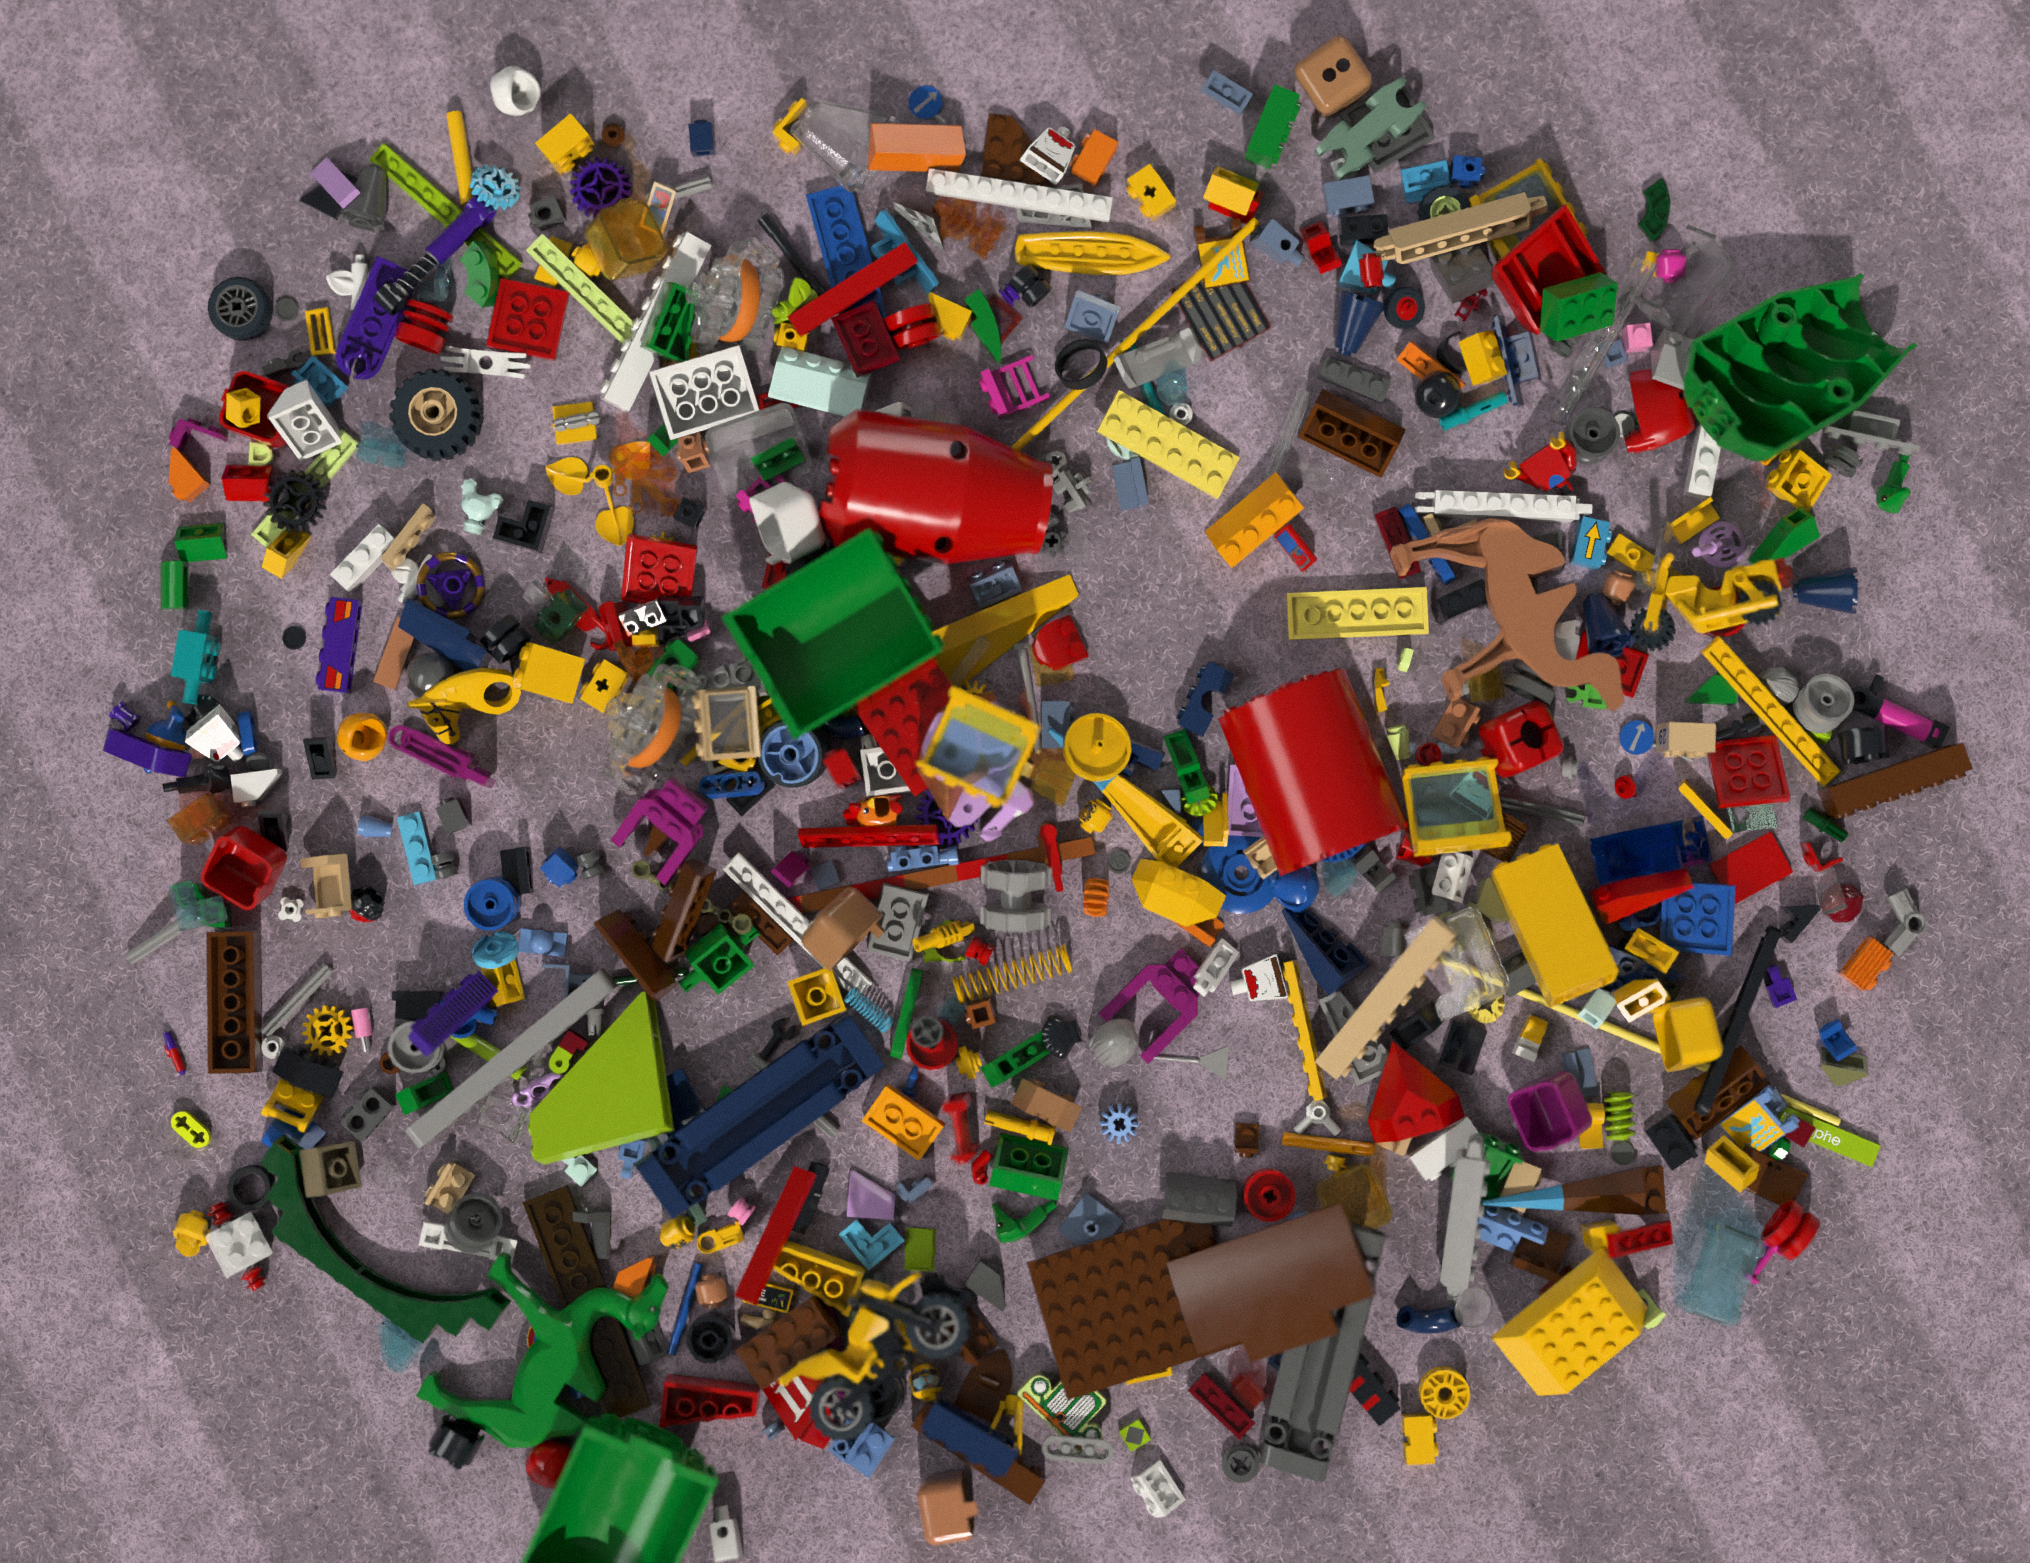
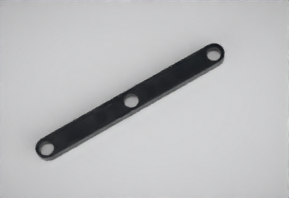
(1737, 1020)

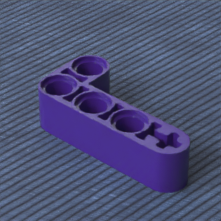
(146, 753)

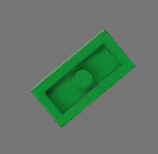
(201, 542)

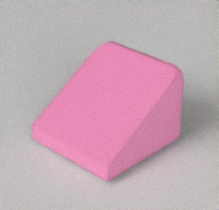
(700, 633)

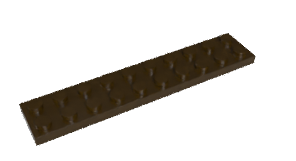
(573, 1274)

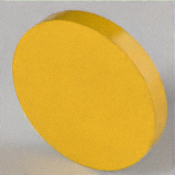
(1096, 747)

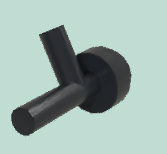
(1750, 724)

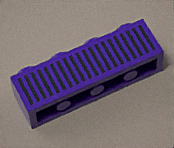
(452, 1013)

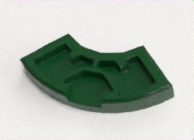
(1657, 212)

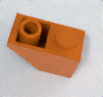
(633, 1278)

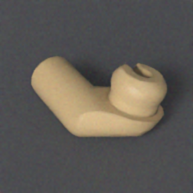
(759, 1322)

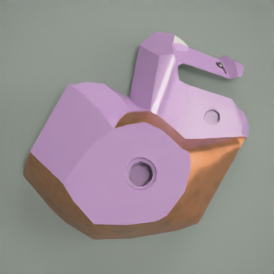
(963, 808)

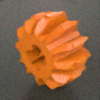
(1096, 897)

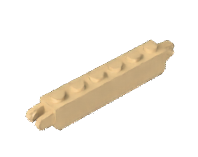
(1460, 228)

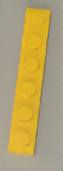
(1302, 1020)

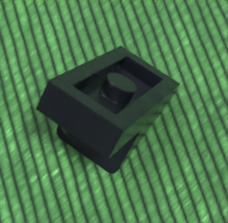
(320, 757)
(273, 827)
(1802, 917)

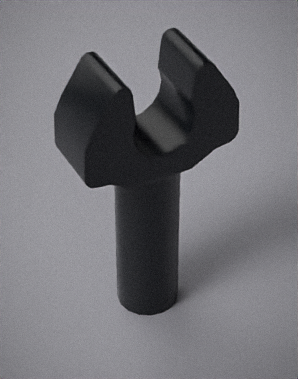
(776, 1038)

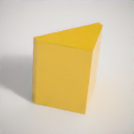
(816, 996)

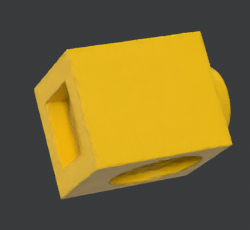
(243, 408)

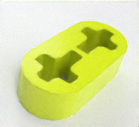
(194, 1125)

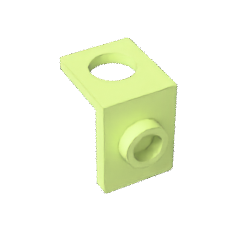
(1654, 1314)

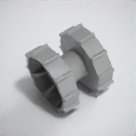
(1015, 909)

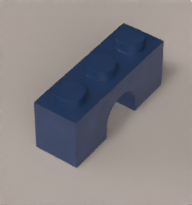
(1212, 679)

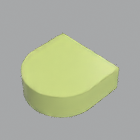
(260, 454)
(1405, 659)

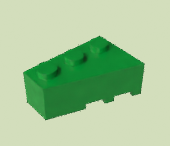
(670, 325)

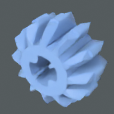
(1111, 1126)

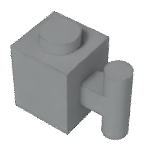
(1393, 940)

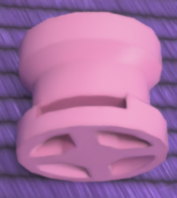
(741, 1210)

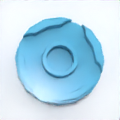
(495, 950)

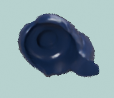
(1641, 919)

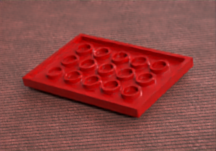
(902, 714)

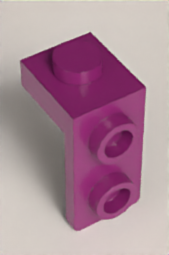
(180, 434)

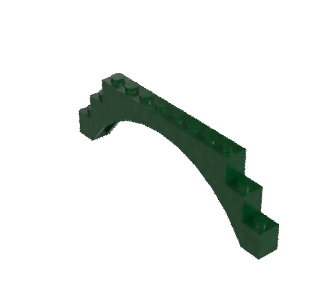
(309, 1235)

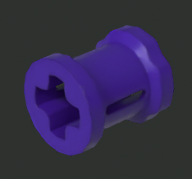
(124, 716)

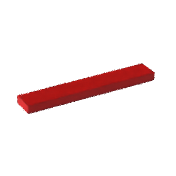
(852, 289)
(869, 836)
(775, 1235)

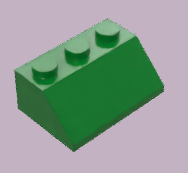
(1029, 1166)

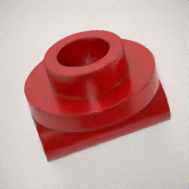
(1625, 787)

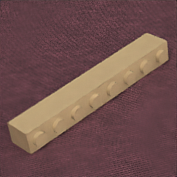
(1385, 998)

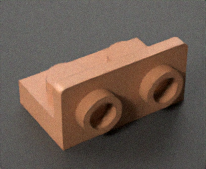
(1456, 722)

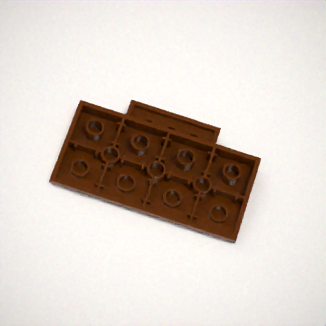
(1273, 1284)

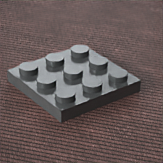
(1387, 148)

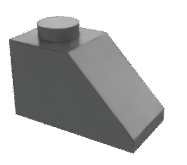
(987, 1283)

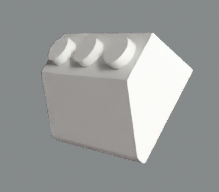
(304, 421)
(880, 774)

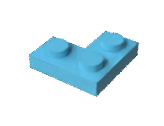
(870, 1248)

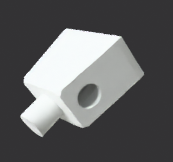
(729, 1546)

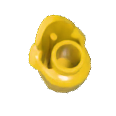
(191, 1233)

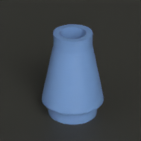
(373, 827)

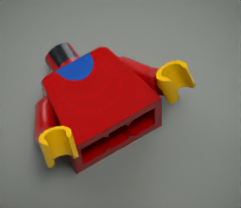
(1547, 466)

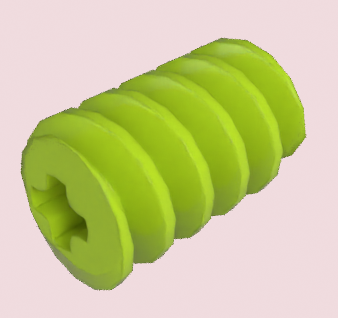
(1620, 1115)

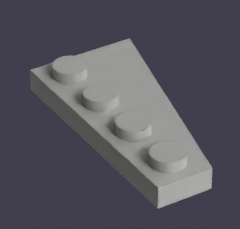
(734, 675)
(1337, 1013)

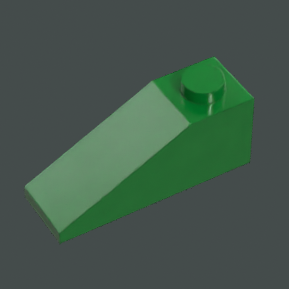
(1014, 1060)

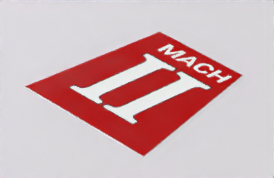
(793, 1402)

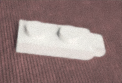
(1214, 967)

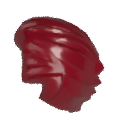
(1854, 905)

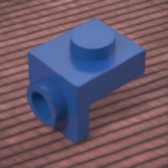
(1836, 1040)

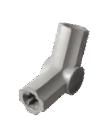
(1904, 910)

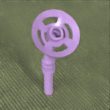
(1710, 544)

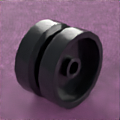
(892, 1398)

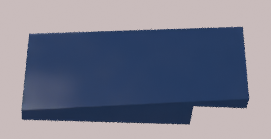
(443, 636)

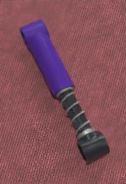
(475, 215)

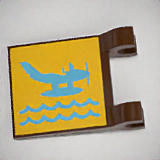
(1232, 268)

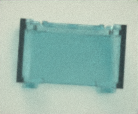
(1722, 1274)

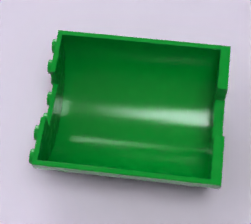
(833, 633)
(624, 1497)

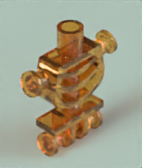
(947, 212)

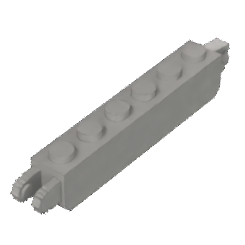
(1463, 1217)

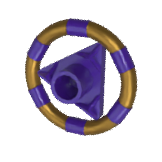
(450, 585)

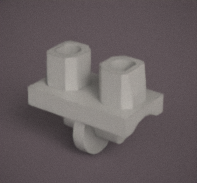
(1067, 482)
(642, 617)

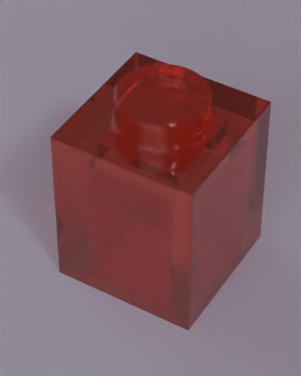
(1247, 1391)

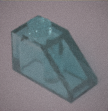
(396, 1347)

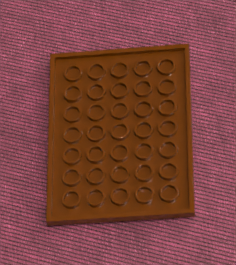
(1115, 1305)

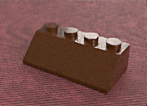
(1352, 433)
(683, 909)
(637, 954)
(1739, 1085)

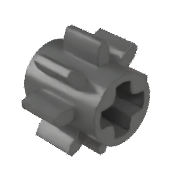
(1058, 547)

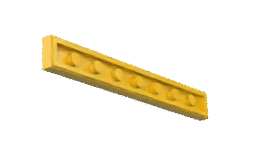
(1770, 711)

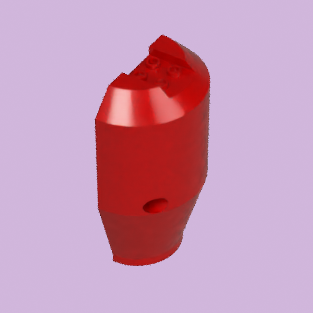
(910, 489)

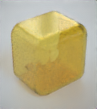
(625, 239)
(1359, 1192)

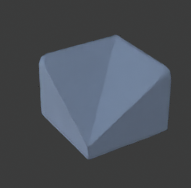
(1172, 800)

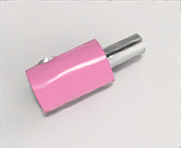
(362, 1026)

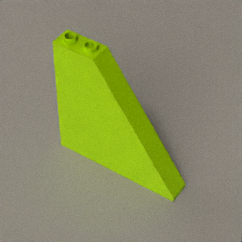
(609, 1094)

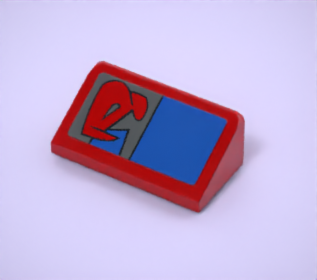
(1295, 547)

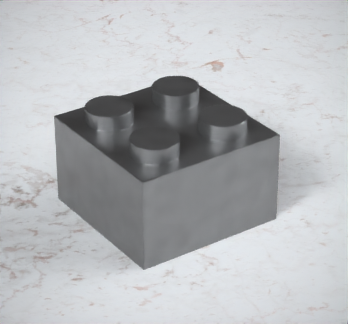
(1462, 272)

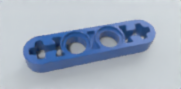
(1418, 530)

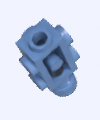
(916, 856)

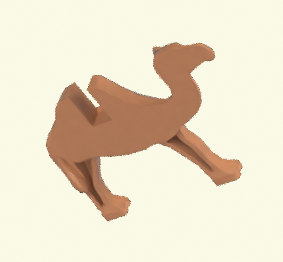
(1522, 616)

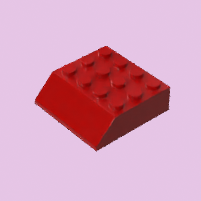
(1545, 258)

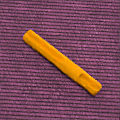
(1328, 1144)

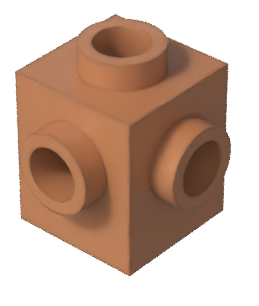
(689, 449)

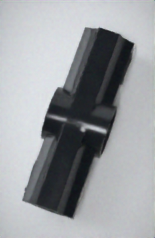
(814, 1195)

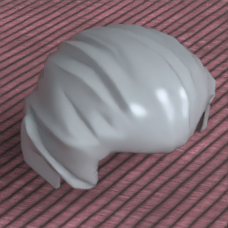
(1780, 684)

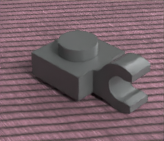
(281, 366)

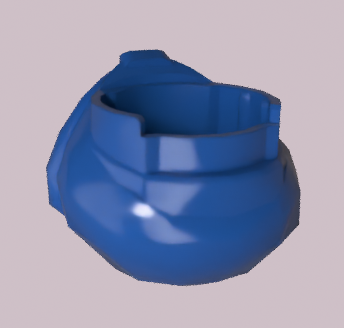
(1295, 889)

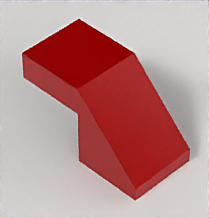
(1320, 248)

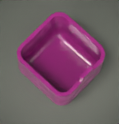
(1549, 1111)

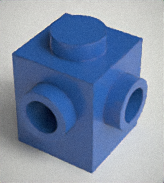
(1466, 171)
(559, 867)

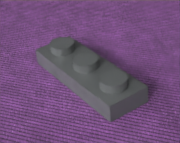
(1354, 379)

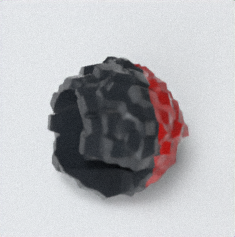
(366, 904)

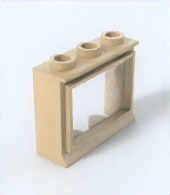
(727, 723)

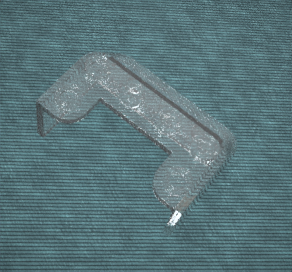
(740, 439)
(1470, 965)

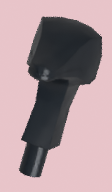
(214, 779)

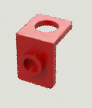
(1811, 859)

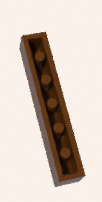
(1019, 1480)

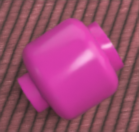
(1670, 265)

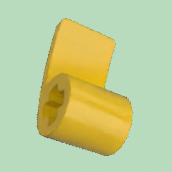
(1593, 1136)

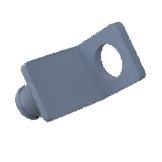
(571, 979)

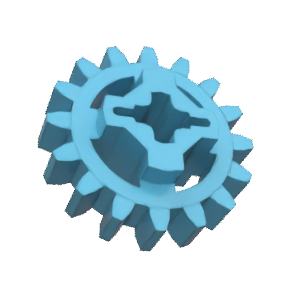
(495, 187)

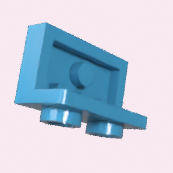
(322, 380)

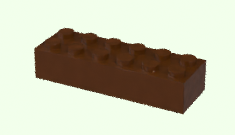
(1899, 778)
(234, 1002)

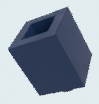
(701, 138)

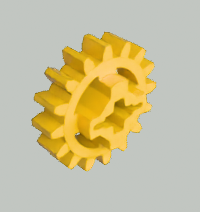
(318, 1023)

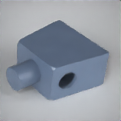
(1269, 239)

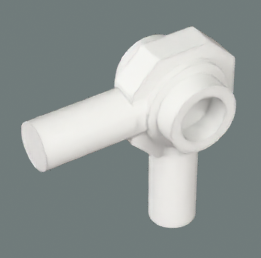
(1317, 1113)

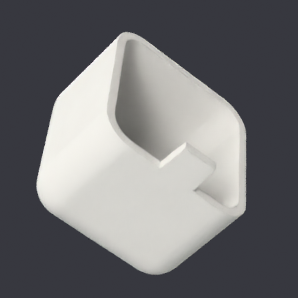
(787, 522)

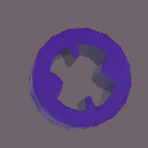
(1009, 294)

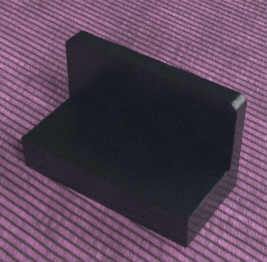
(517, 869)
(415, 1003)
(1462, 1047)

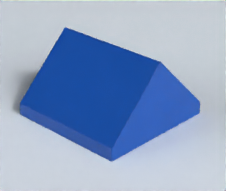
(306, 1140)

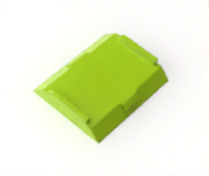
(920, 1249)

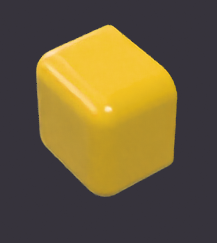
(1687, 1033)

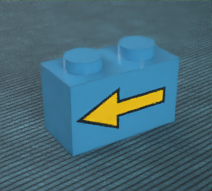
(1590, 543)

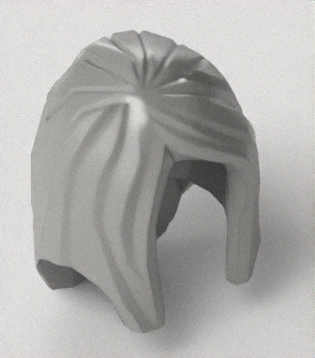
(1114, 1042)

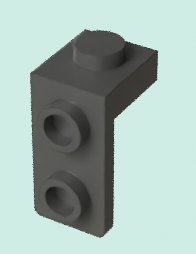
(600, 1229)

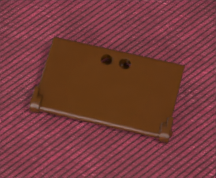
(1775, 1184)

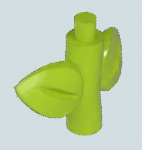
(799, 296)

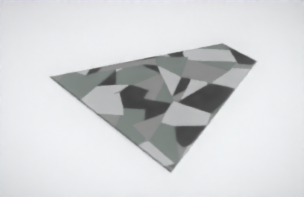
(922, 222)

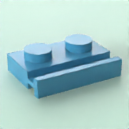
(1422, 178)

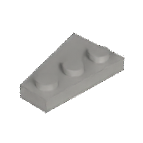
(1038, 217)

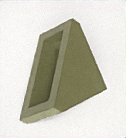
(1489, 901)
(1846, 1070)

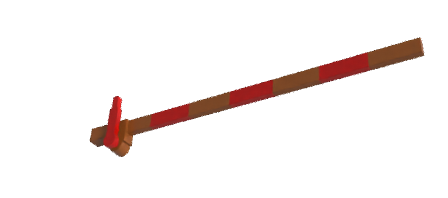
(1047, 852)

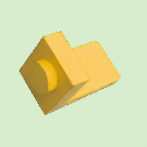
(786, 141)

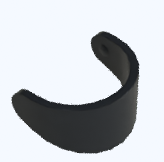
(1443, 358)

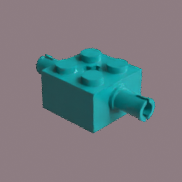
(196, 657)

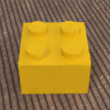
(565, 144)

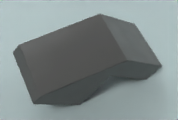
(1372, 868)

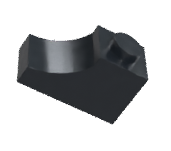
(936, 1284)

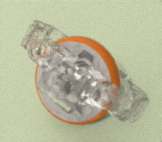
(735, 299)
(650, 728)

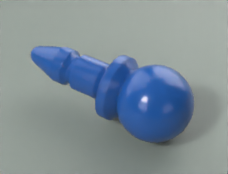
(911, 1083)

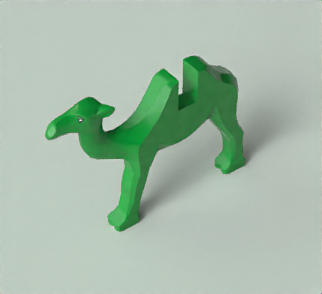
(555, 1358)

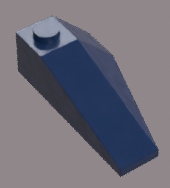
(1327, 957)

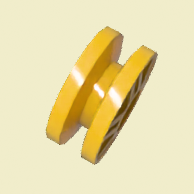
(1448, 1406)

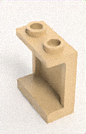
(330, 884)

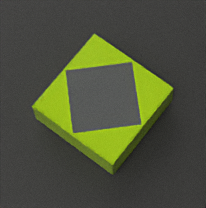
(1134, 1435)

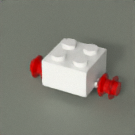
(238, 1245)

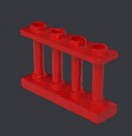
(957, 1107)

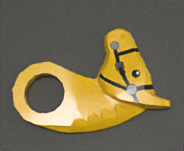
(446, 700)

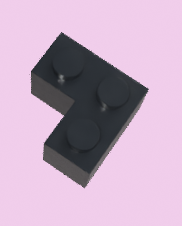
(529, 533)
(307, 1072)

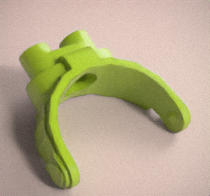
(932, 954)

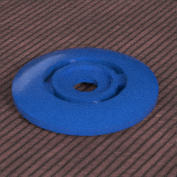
(1219, 869)

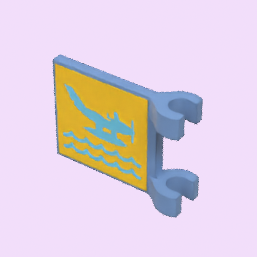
(1756, 1123)

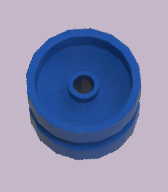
(506, 901)

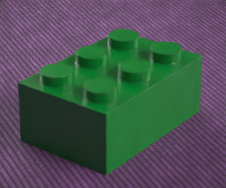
(1273, 127)
(1578, 306)

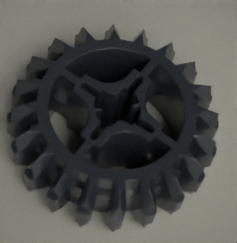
(285, 504)

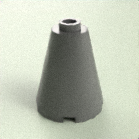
(369, 206)

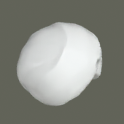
(515, 91)

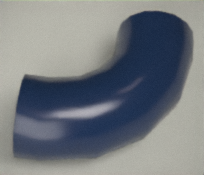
(844, 727)
(1427, 1321)

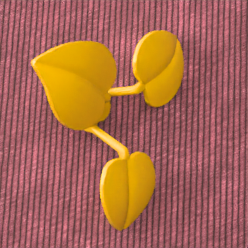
(568, 478)

